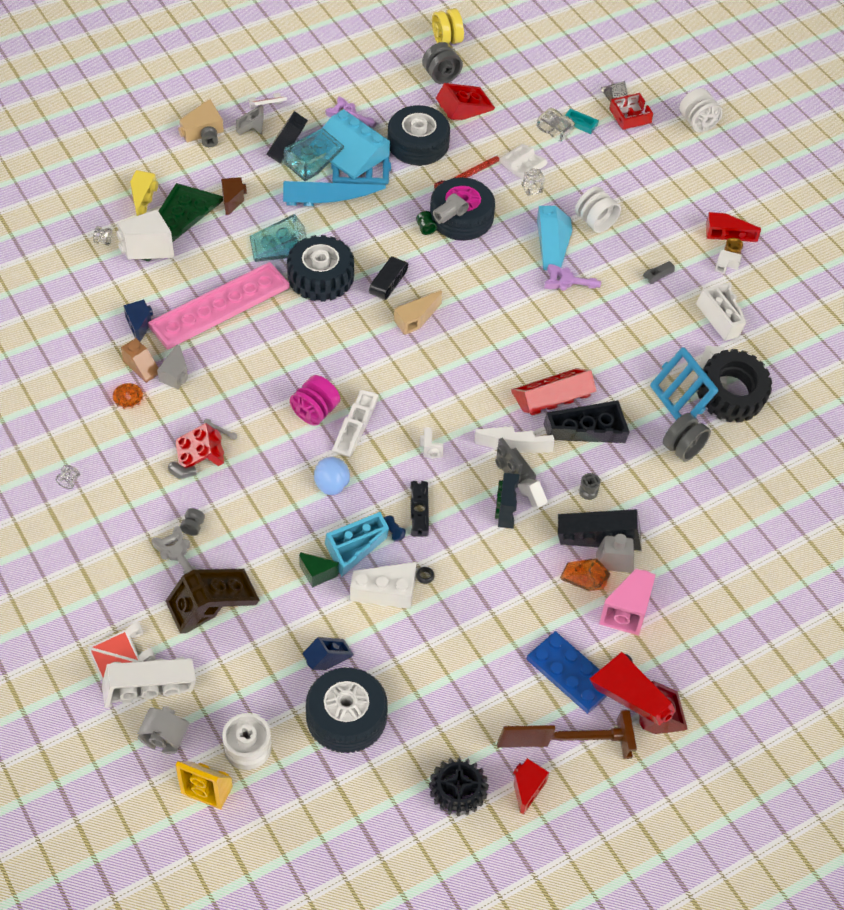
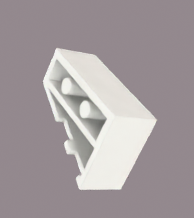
(722, 311)
(384, 585)

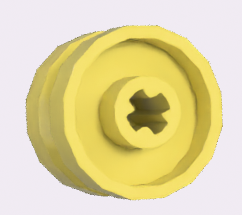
(448, 26)

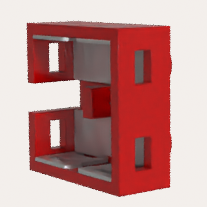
(628, 111)

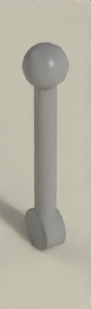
(233, 436)

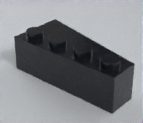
(590, 528)

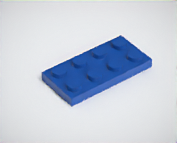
(567, 670)

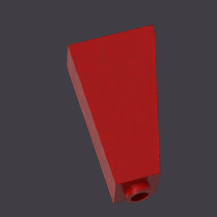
(630, 687)

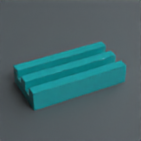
(582, 121)

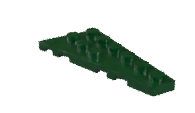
(185, 208)

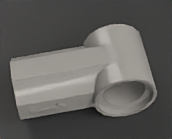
(453, 206)

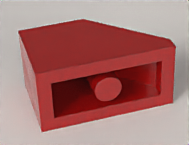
(528, 783)

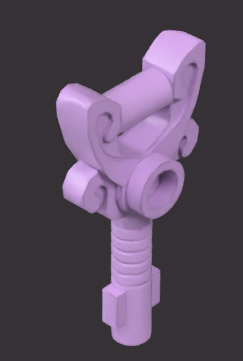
(349, 107)
(567, 279)

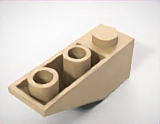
(414, 314)

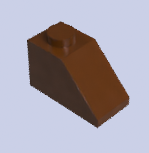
(233, 193)

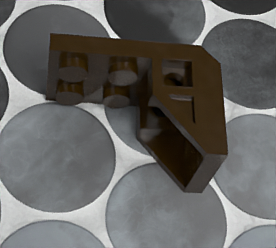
(203, 594)

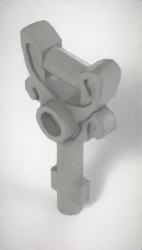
(176, 551)

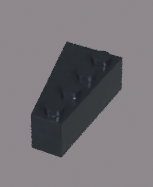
(588, 423)

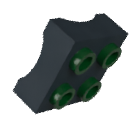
(506, 500)

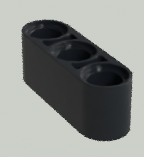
(388, 278)

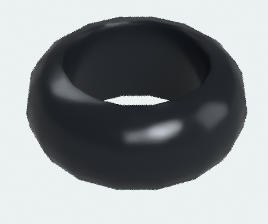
(425, 580)

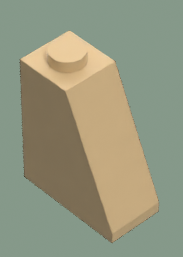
(196, 120)

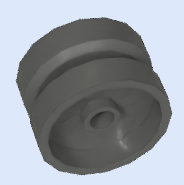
(442, 63)
(686, 437)

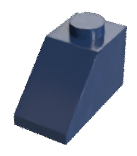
(138, 316)
(326, 653)

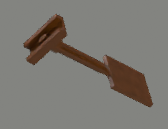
(542, 735)

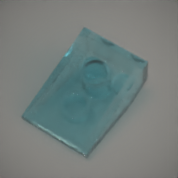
(312, 154)
(277, 239)

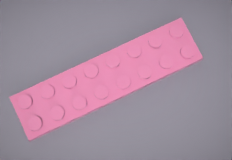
(218, 305)

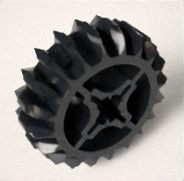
(441, 787)

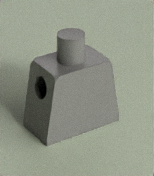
(617, 553)

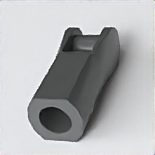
(659, 272)

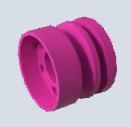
(315, 400)

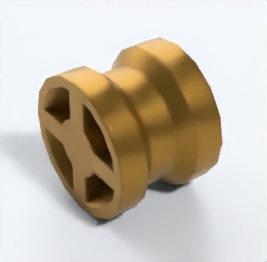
(734, 245)

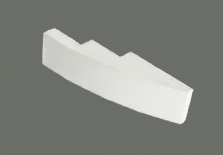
(355, 423)
(523, 441)

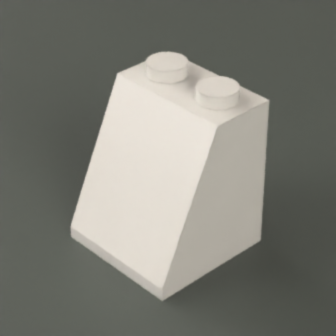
(145, 237)

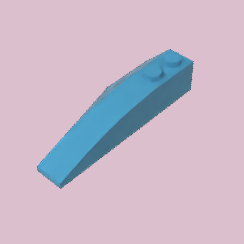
(321, 192)

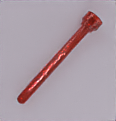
(474, 170)

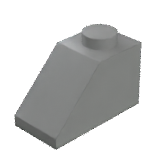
(173, 369)

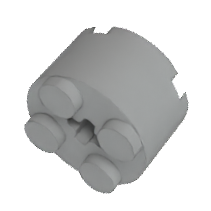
(163, 730)

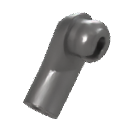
(181, 472)

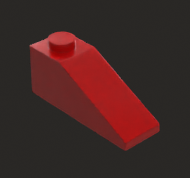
(724, 226)

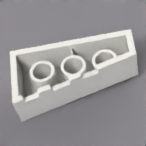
(146, 679)

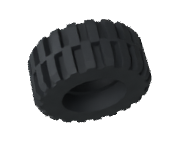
(749, 372)

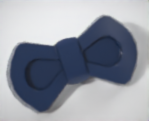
(397, 532)

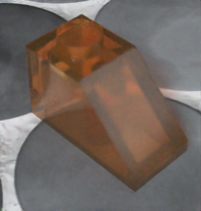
(586, 574)

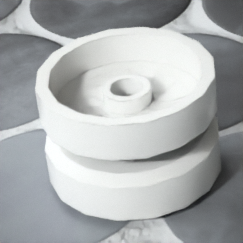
(247, 741)

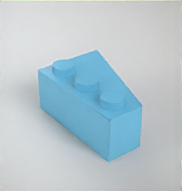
(355, 541)

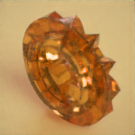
(132, 390)

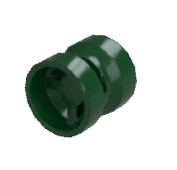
(426, 224)

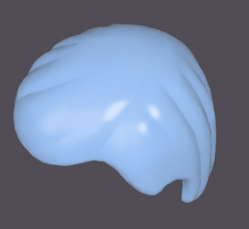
(331, 475)

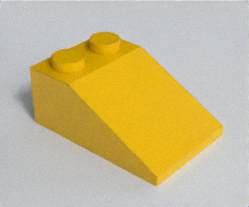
(203, 783)

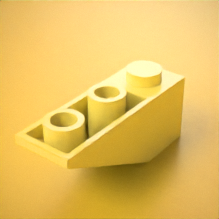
(143, 186)

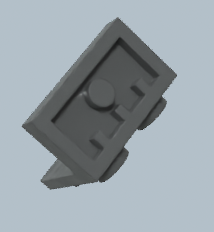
(512, 462)

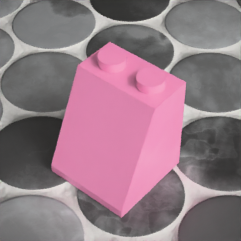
(628, 603)

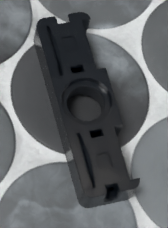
(420, 520)

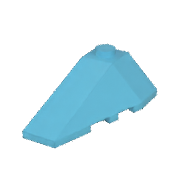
(554, 234)

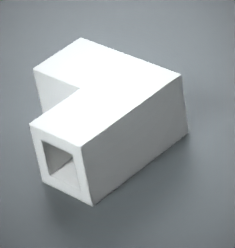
(727, 259)
(534, 491)

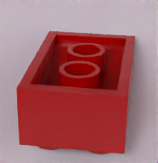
(463, 101)

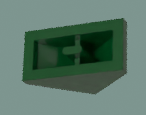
(318, 569)

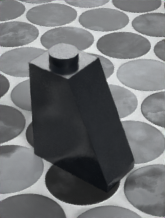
(287, 136)

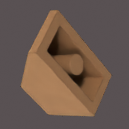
(139, 360)

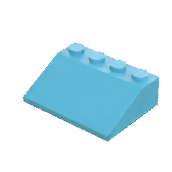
(361, 144)

